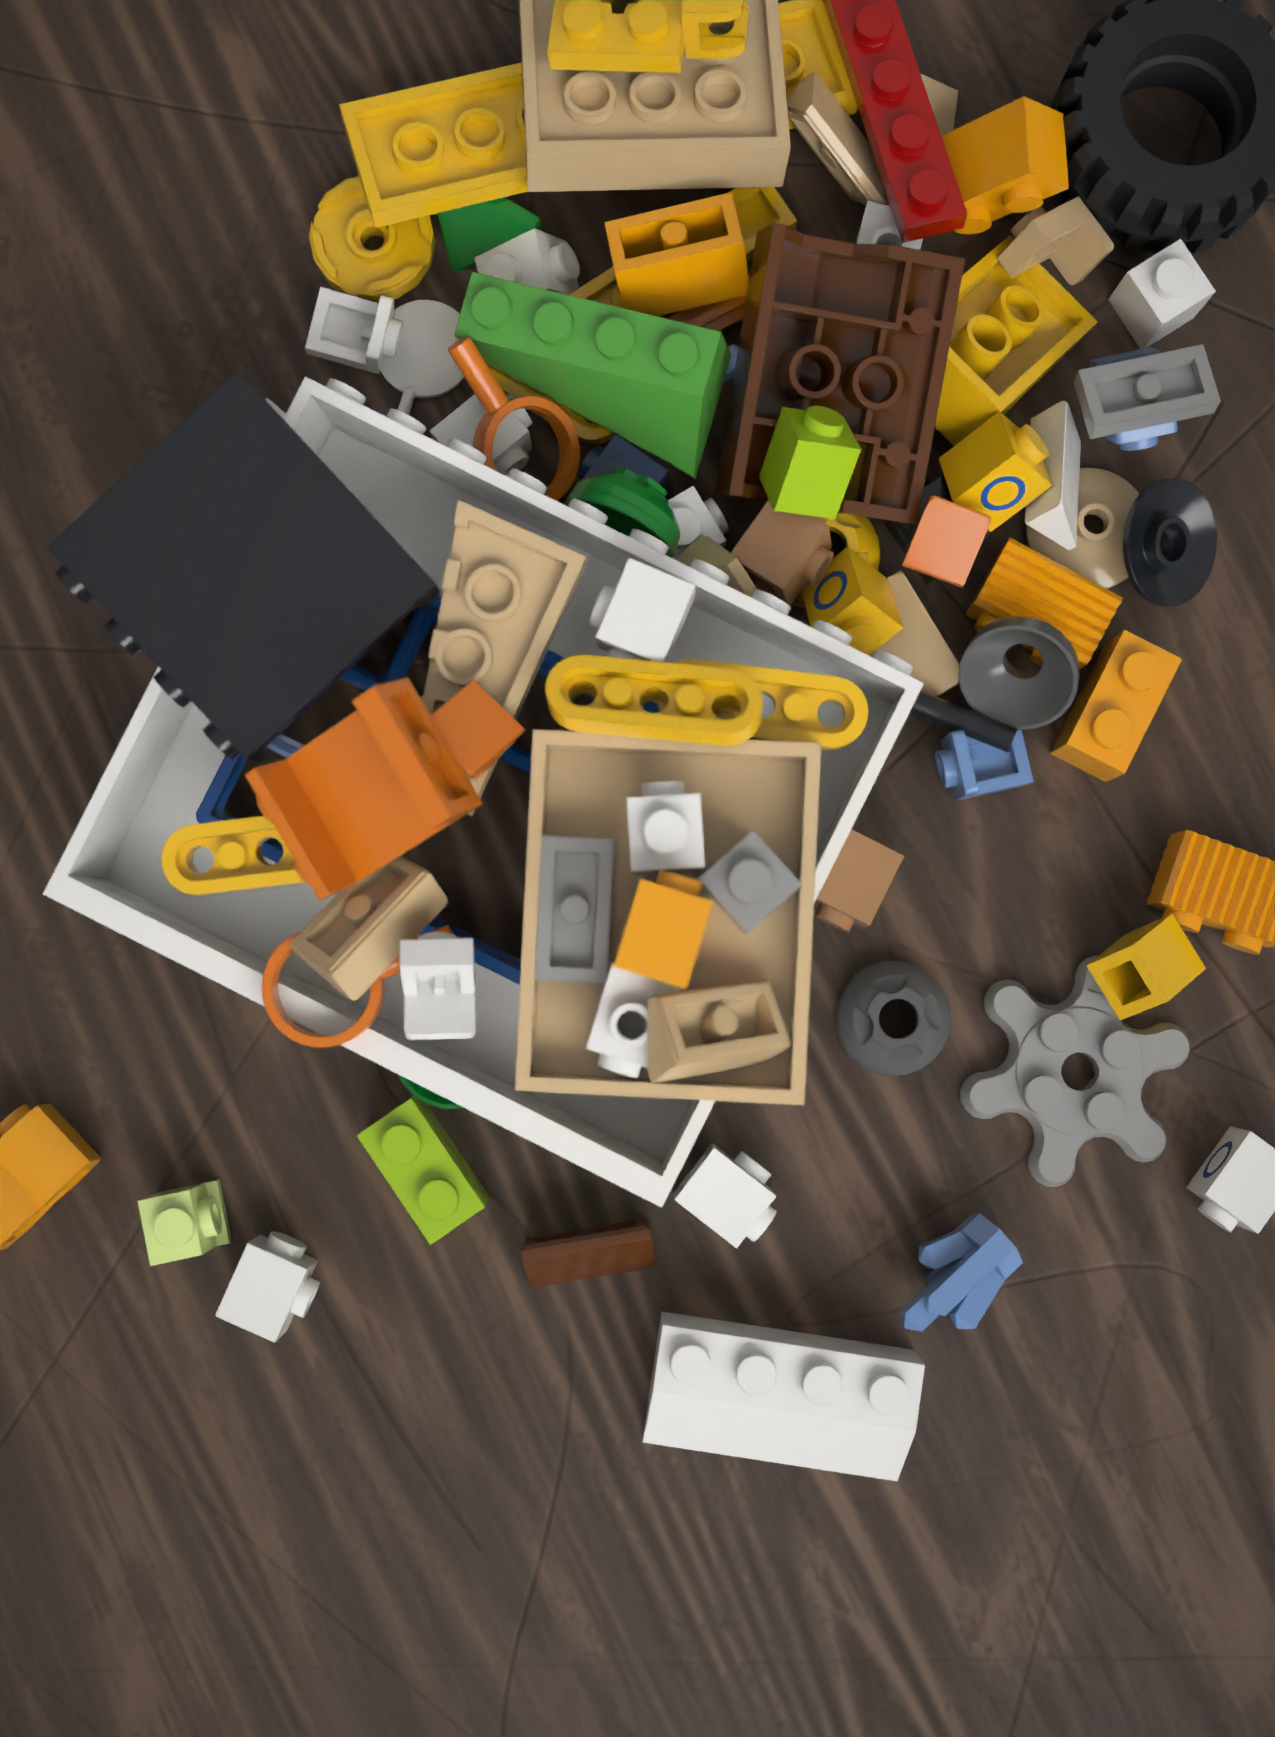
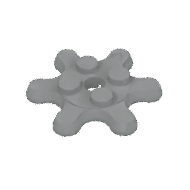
(1033, 1084)

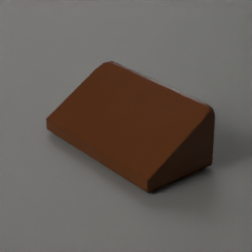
(588, 1253)

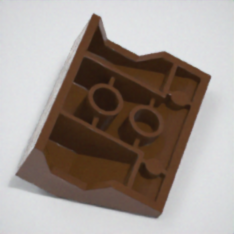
(850, 334)

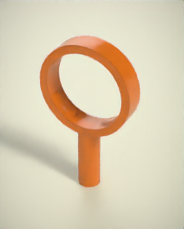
(499, 406)
(299, 1035)

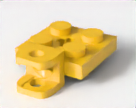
(646, 36)

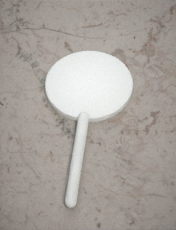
(422, 359)

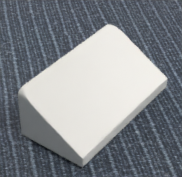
(1057, 508)

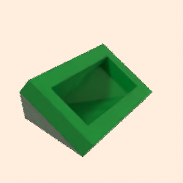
(482, 227)

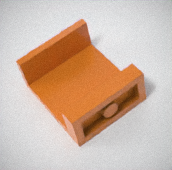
(364, 790)

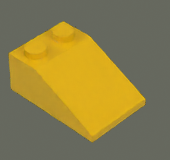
(1004, 341)

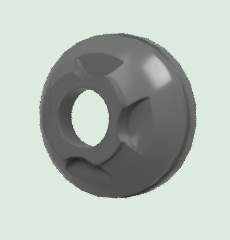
(1015, 695)
(859, 1011)

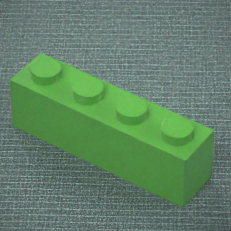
(606, 363)

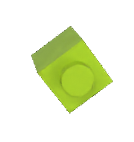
(809, 462)

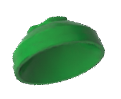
(630, 504)

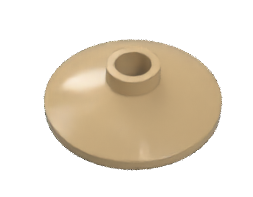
(1095, 555)

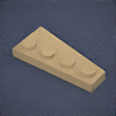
(497, 611)

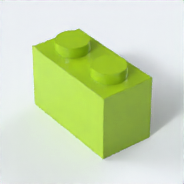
(424, 1169)

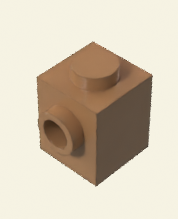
(785, 552)
(857, 883)

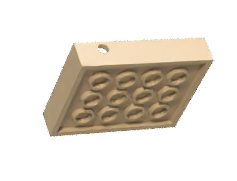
(654, 130)
(583, 792)

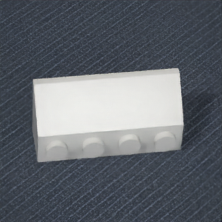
(783, 1396)

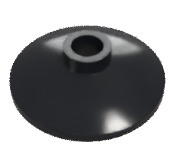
(1169, 542)

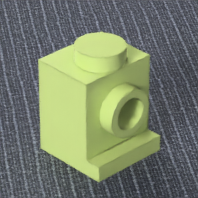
(184, 1222)

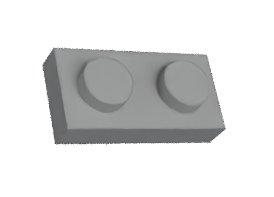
(1146, 391)
(574, 909)

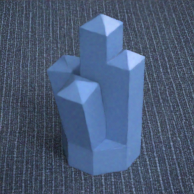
(965, 1274)

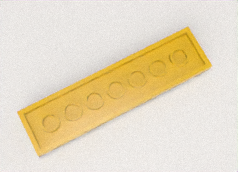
(466, 134)

